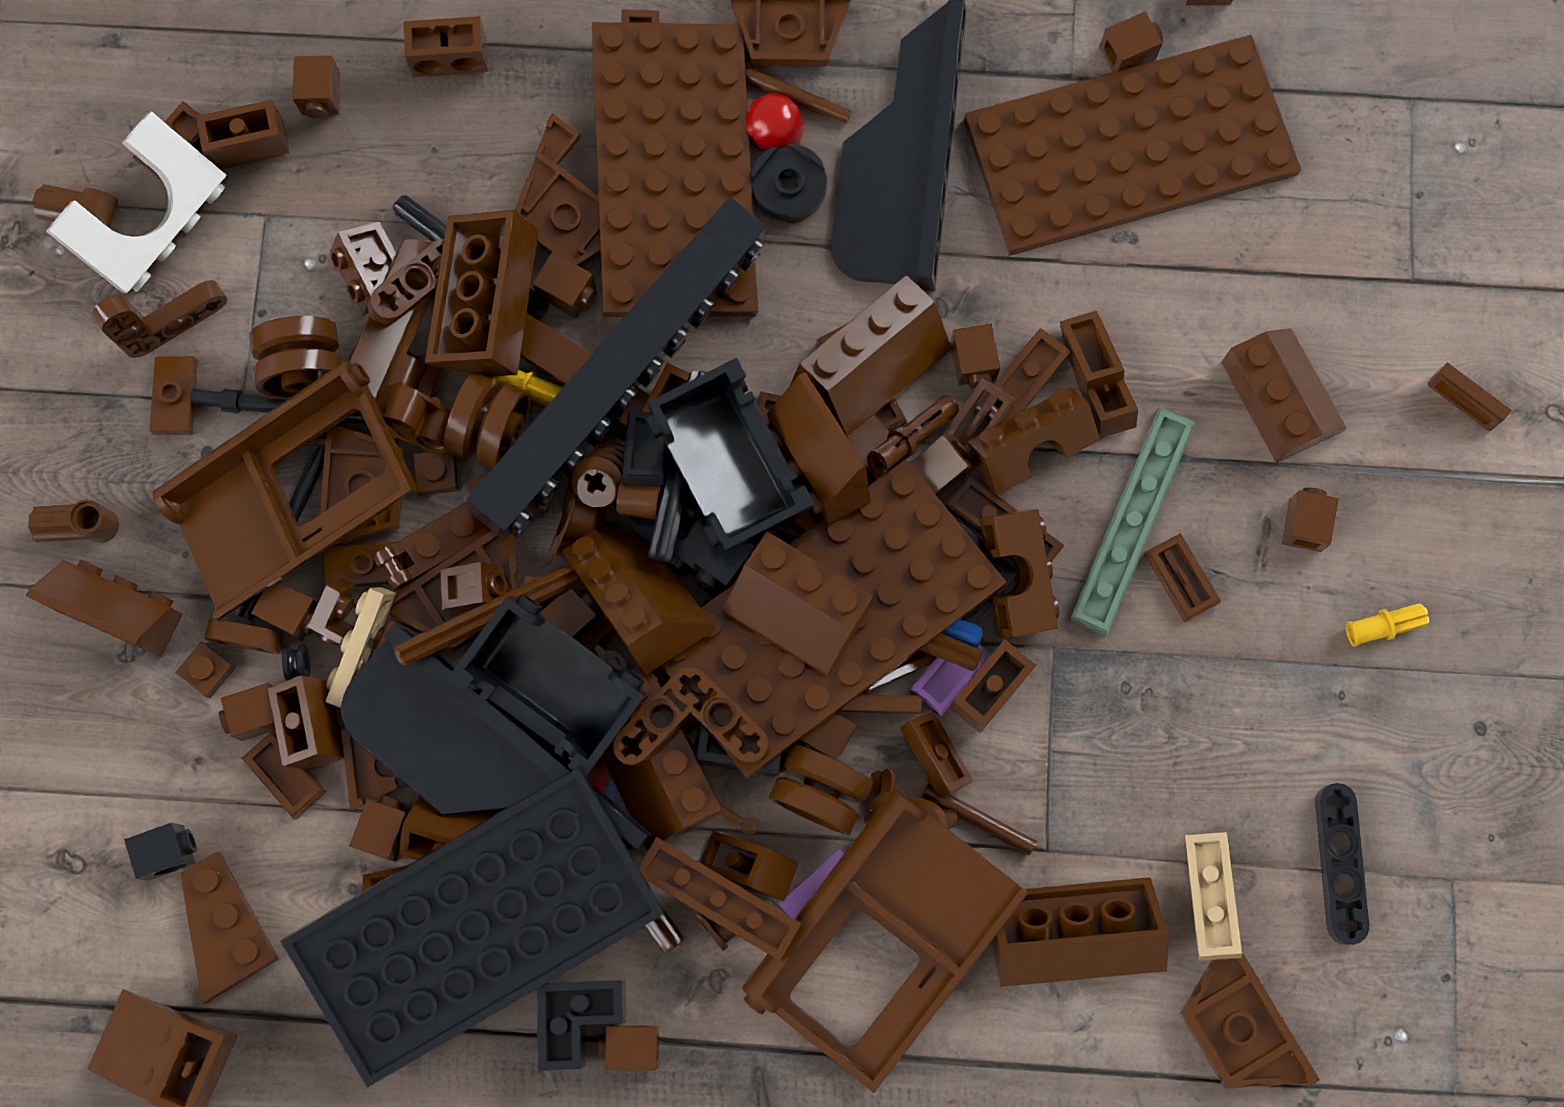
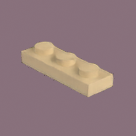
(358, 643)
(1213, 896)

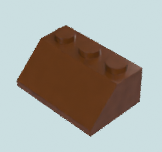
(1282, 393)
(818, 451)
(797, 603)
(108, 605)

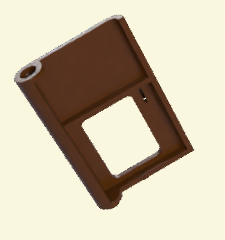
(922, 890)

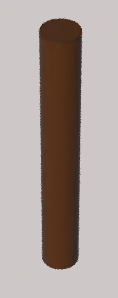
(798, 96)
(982, 821)

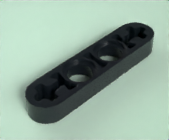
(1349, 863)

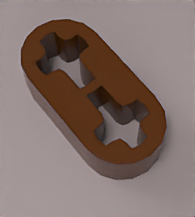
(244, 636)

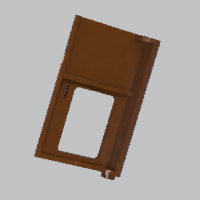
(237, 510)

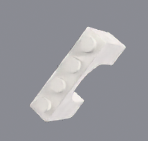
(188, 182)

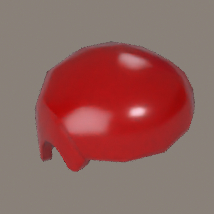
(774, 122)

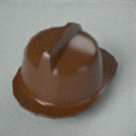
(575, 521)

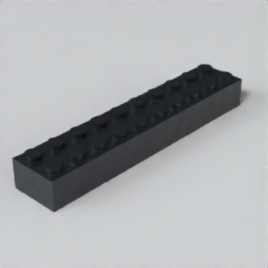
(616, 369)

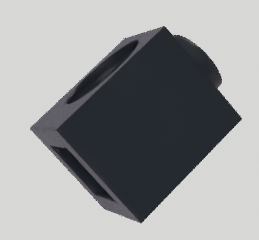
(161, 851)

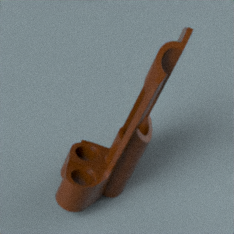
(398, 379)

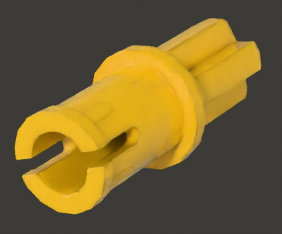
(540, 390)
(1386, 624)

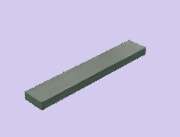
(1132, 521)

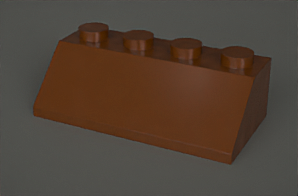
(482, 293)
(877, 355)
(638, 595)
(670, 788)
(1082, 933)

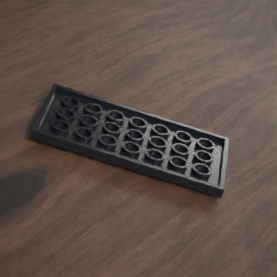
(472, 926)

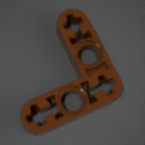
(387, 288)
(141, 334)
(683, 708)

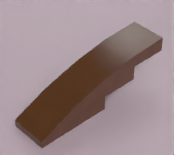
(561, 359)

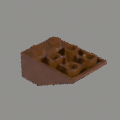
(161, 1053)

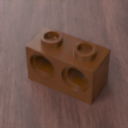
(445, 46)

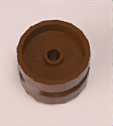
(293, 353)
(486, 419)
(823, 784)

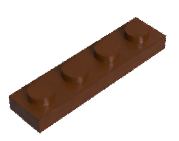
(719, 899)

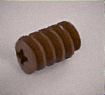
(600, 474)

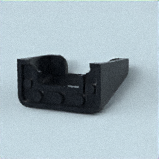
(728, 457)
(549, 682)

